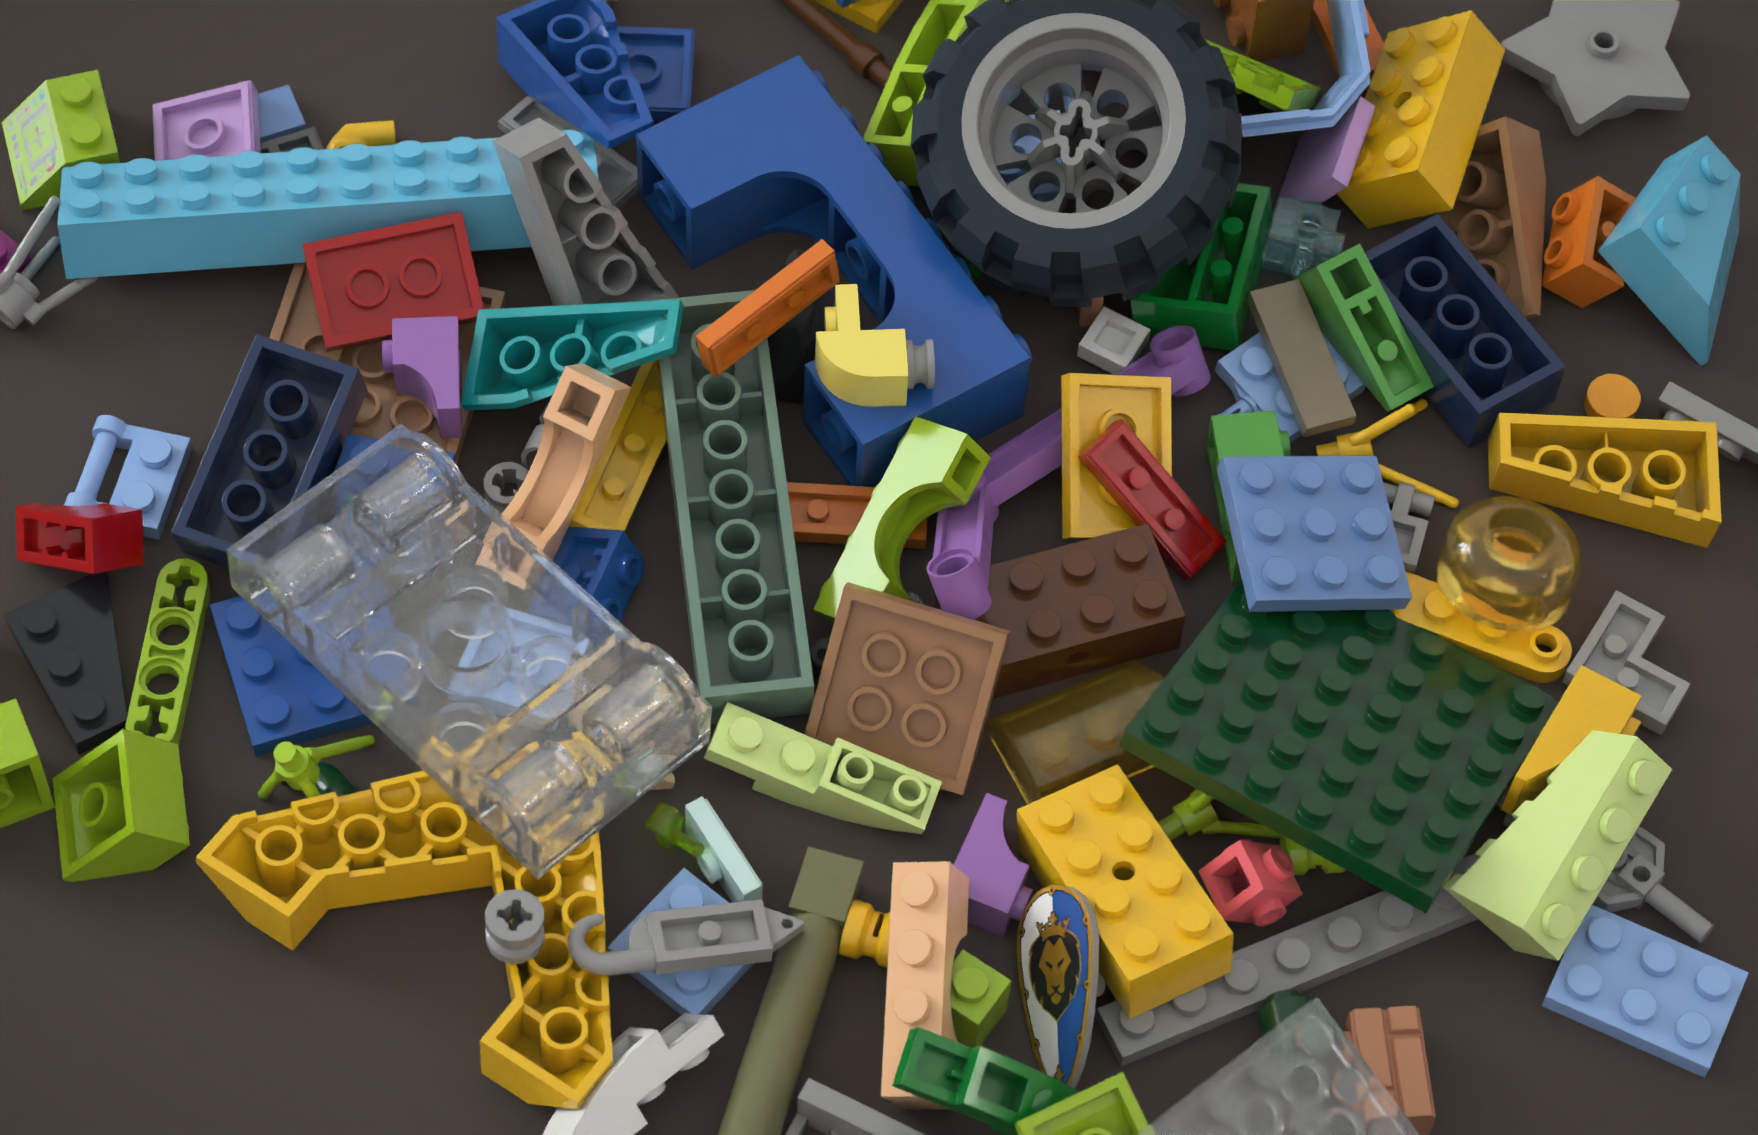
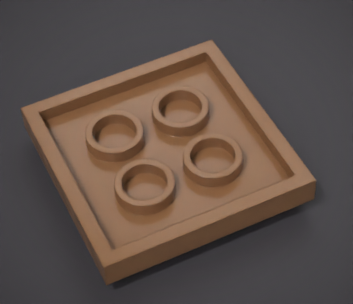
(908, 683)

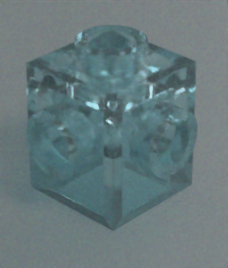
(1301, 236)

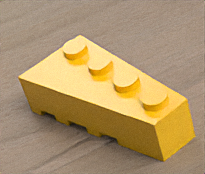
(1613, 469)

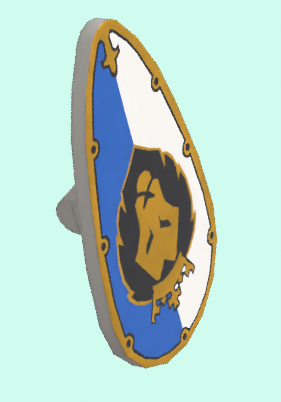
(1059, 979)

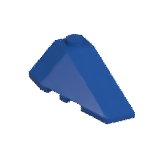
(575, 66)

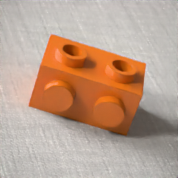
(1578, 230)

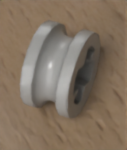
(921, 364)
(496, 478)

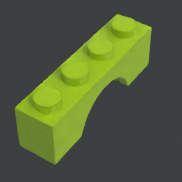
(928, 473)

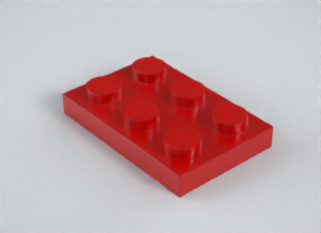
(390, 274)

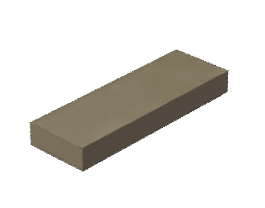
(1301, 358)

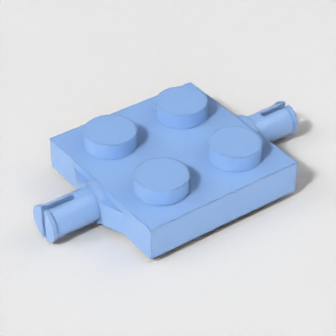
(1257, 386)

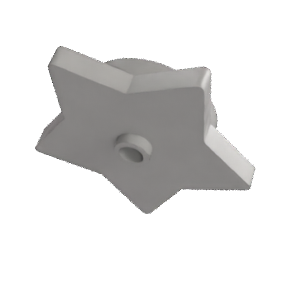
(1601, 58)

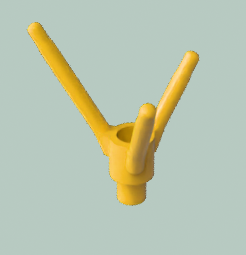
(1360, 445)

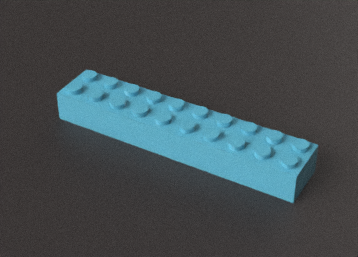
(268, 204)

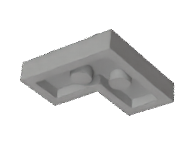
(1617, 652)

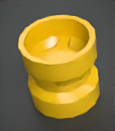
(861, 931)

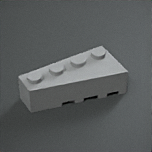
(572, 224)

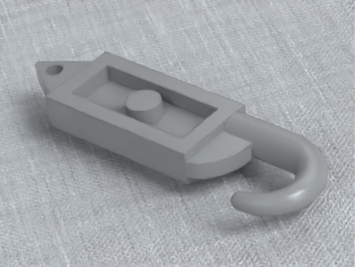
(689, 939)

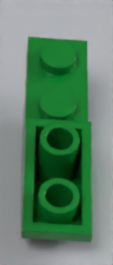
(975, 1081)

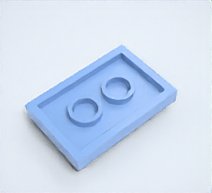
(1646, 990)

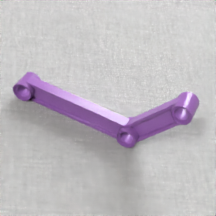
(966, 532)

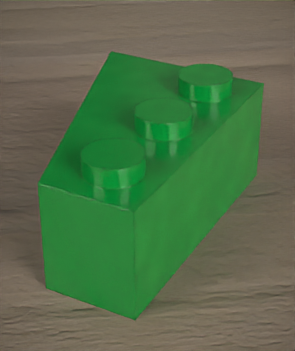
(1216, 285)

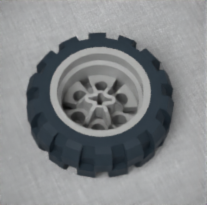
(1038, 48)

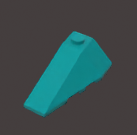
(525, 349)

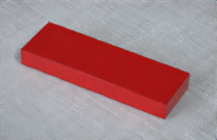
(1152, 497)

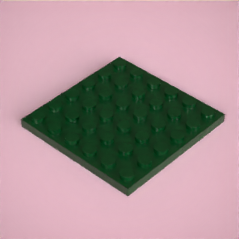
(1344, 736)

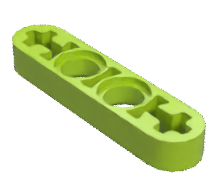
(174, 659)

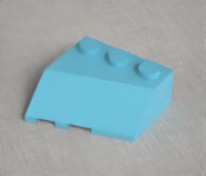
(1681, 243)

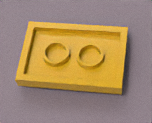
(1088, 409)

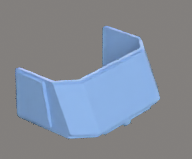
(1349, 34)

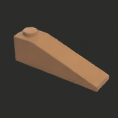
(1503, 209)

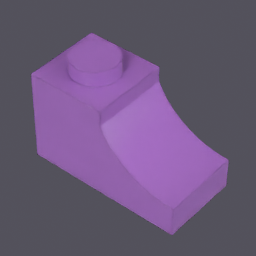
(428, 366)
(994, 873)

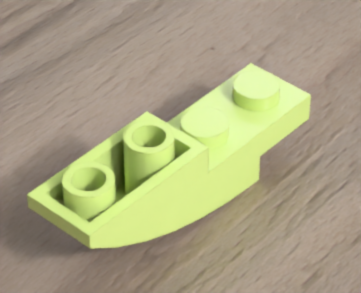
(820, 777)

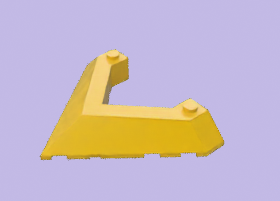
(417, 842)

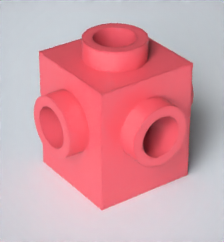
(1251, 882)

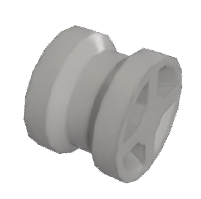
(519, 940)

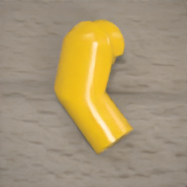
(365, 133)

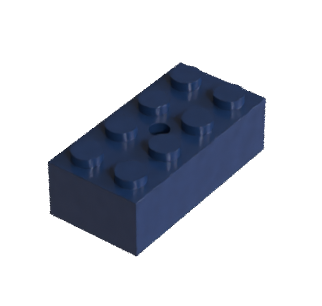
(1464, 330)
(281, 410)

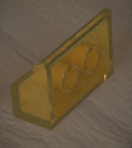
(1073, 731)

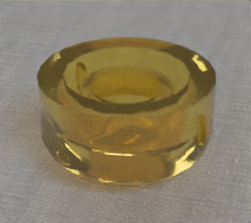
(1509, 564)

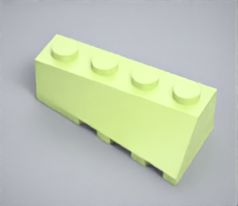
(1562, 845)

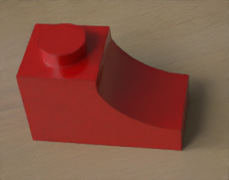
(80, 536)

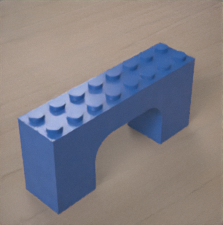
(793, 162)

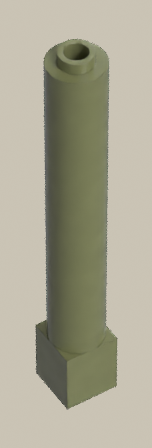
(793, 995)

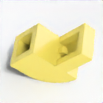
(860, 364)

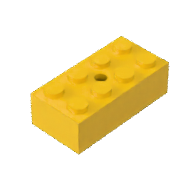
(1425, 119)
(1149, 909)

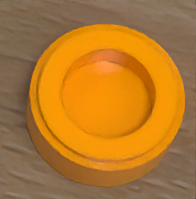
(1612, 397)

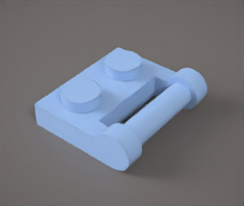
(148, 474)

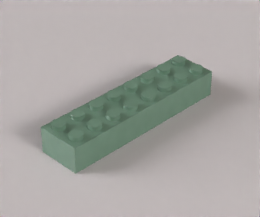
(734, 524)

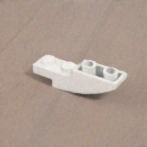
(638, 1073)

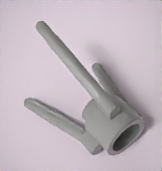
(17, 290)

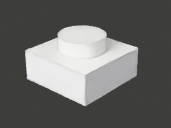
(1113, 341)

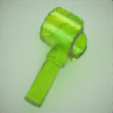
(667, 825)

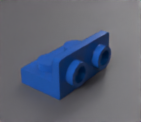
(602, 564)

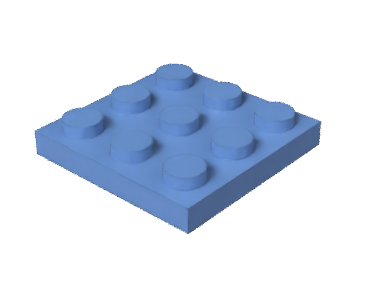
(1313, 533)

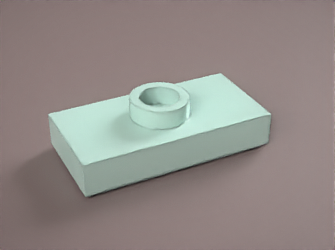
(721, 855)

